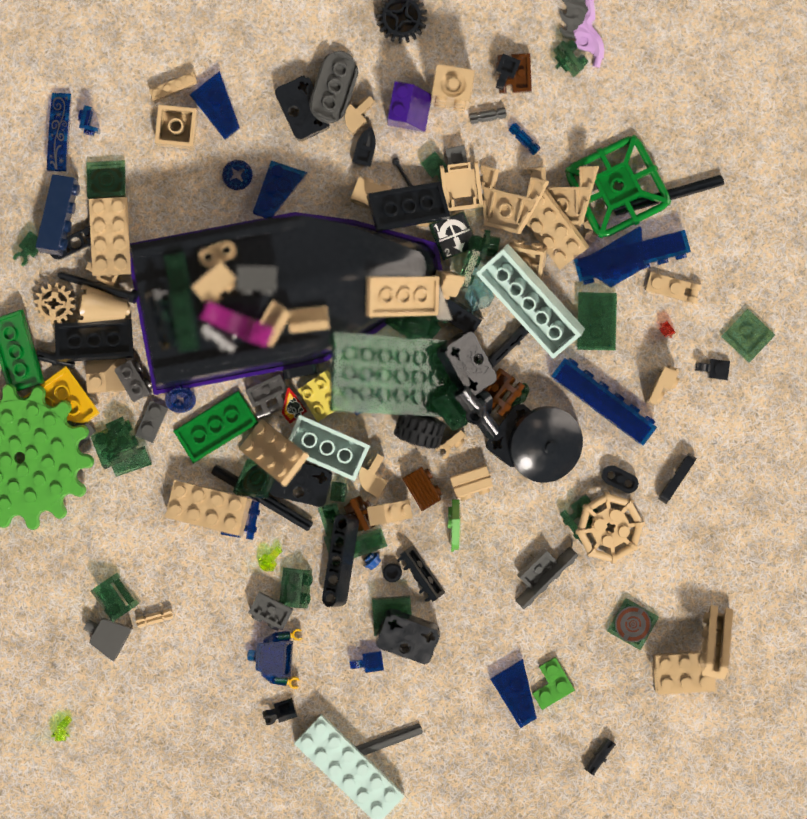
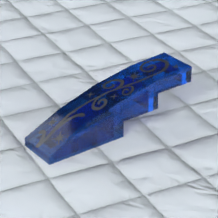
(59, 132)

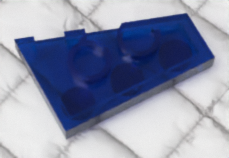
(216, 105)
(515, 691)

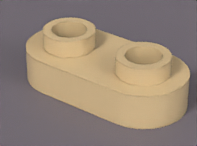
(217, 254)

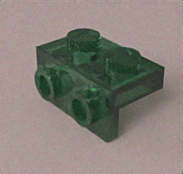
(450, 408)

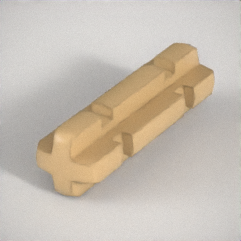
(154, 618)

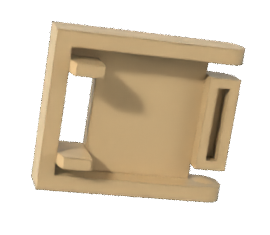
(461, 182)

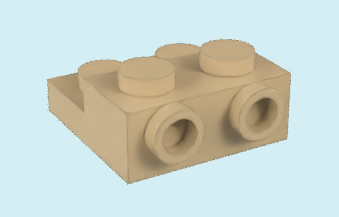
(532, 255)
(665, 381)

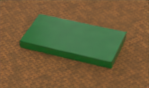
(18, 353)
(215, 427)

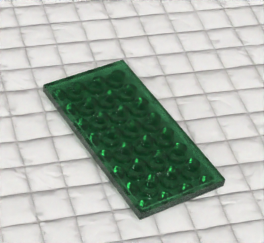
(385, 375)

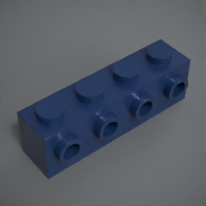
(57, 215)

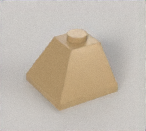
(102, 377)

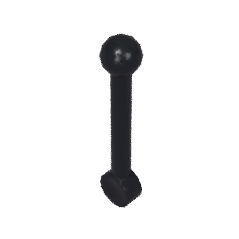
(395, 161)

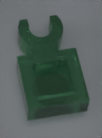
(431, 165)
(29, 248)

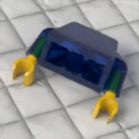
(275, 658)

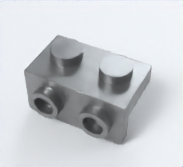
(223, 339)
(132, 380)

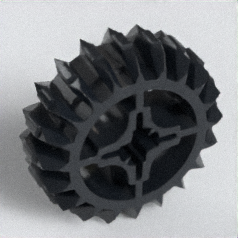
(409, 20)

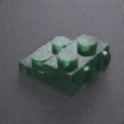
(115, 443)

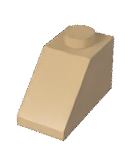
(450, 283)

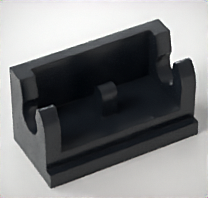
(463, 317)

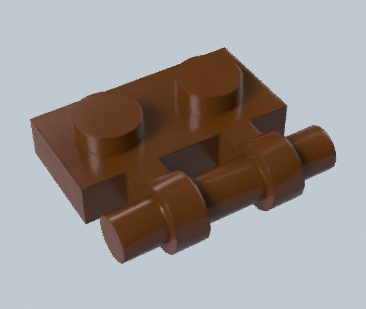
(522, 79)
(499, 389)

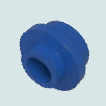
(372, 560)

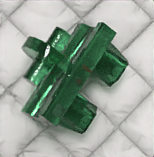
(567, 59)
(487, 245)

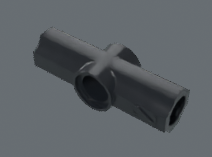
(476, 412)

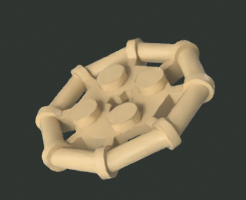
(599, 524)

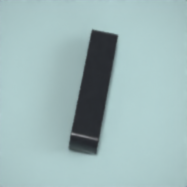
(340, 560)

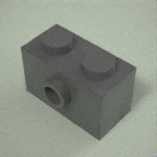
(257, 279)

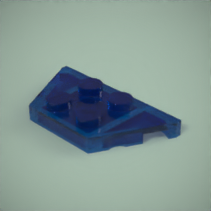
(617, 259)

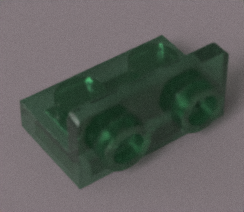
(410, 326)
(296, 587)

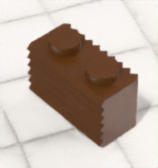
(422, 488)

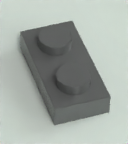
(151, 421)

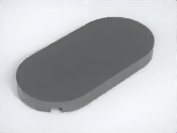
(333, 87)

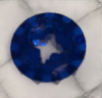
(236, 183)
(177, 405)

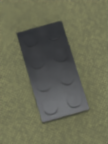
(408, 206)
(94, 340)

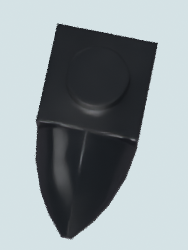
(365, 148)

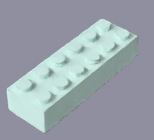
(530, 301)
(349, 768)

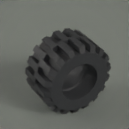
(420, 430)

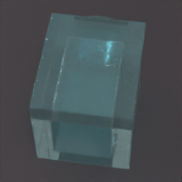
(479, 296)

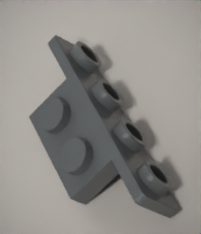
(542, 572)

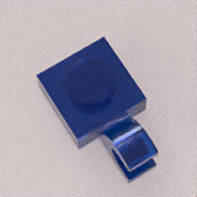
(371, 662)

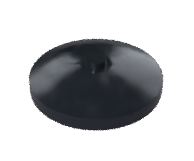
(545, 444)

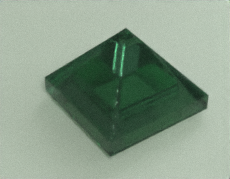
(339, 491)

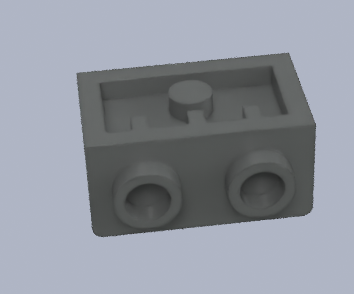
(270, 611)

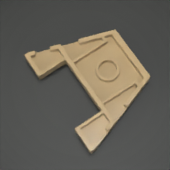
(571, 200)
(506, 209)

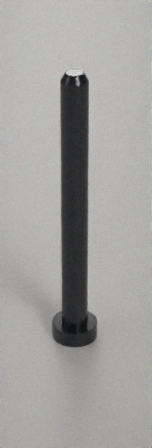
(132, 296)

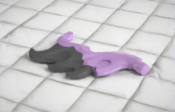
(579, 23)

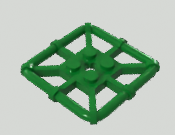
(629, 191)

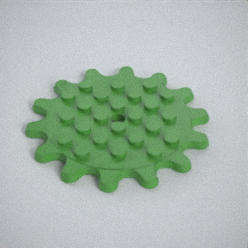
(49, 452)

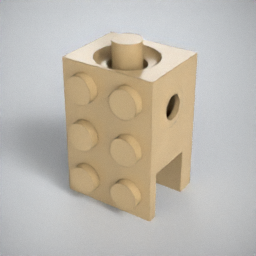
(452, 87)
(680, 674)

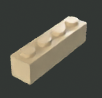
(173, 87)

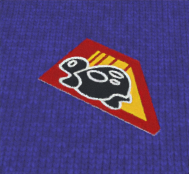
(292, 407)

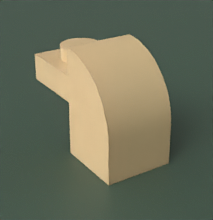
(369, 480)

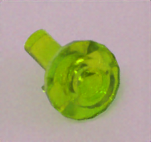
(267, 562)
(60, 733)

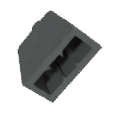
(108, 636)

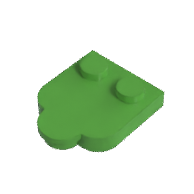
(454, 523)

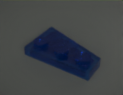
(276, 188)

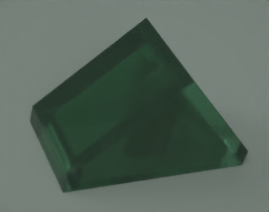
(328, 515)
(369, 542)

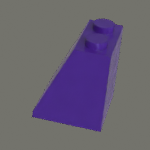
(409, 107)

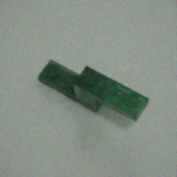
(181, 302)

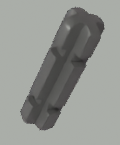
(488, 115)

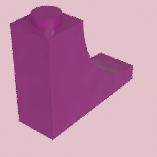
(235, 324)

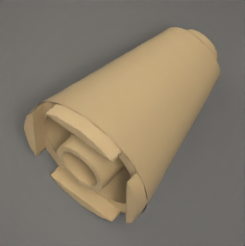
(100, 306)

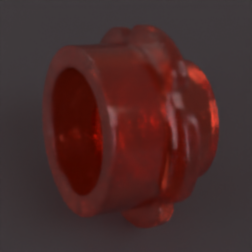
(666, 329)

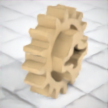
(54, 312)

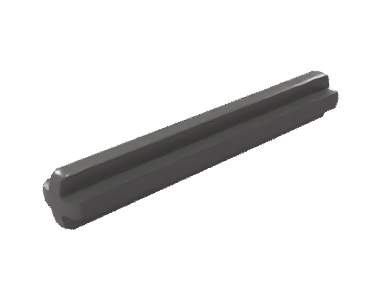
(390, 739)

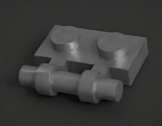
(266, 391)

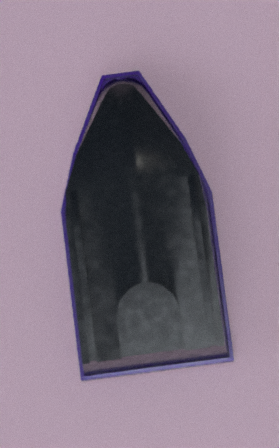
(317, 264)

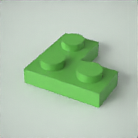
(557, 686)

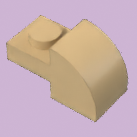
(354, 117)

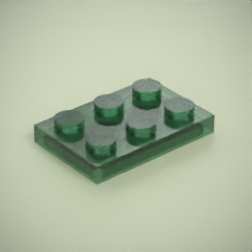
(598, 318)

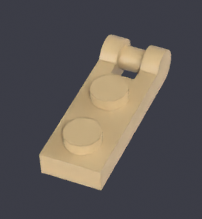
(672, 288)

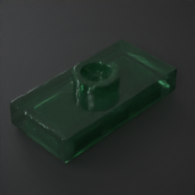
(134, 463)

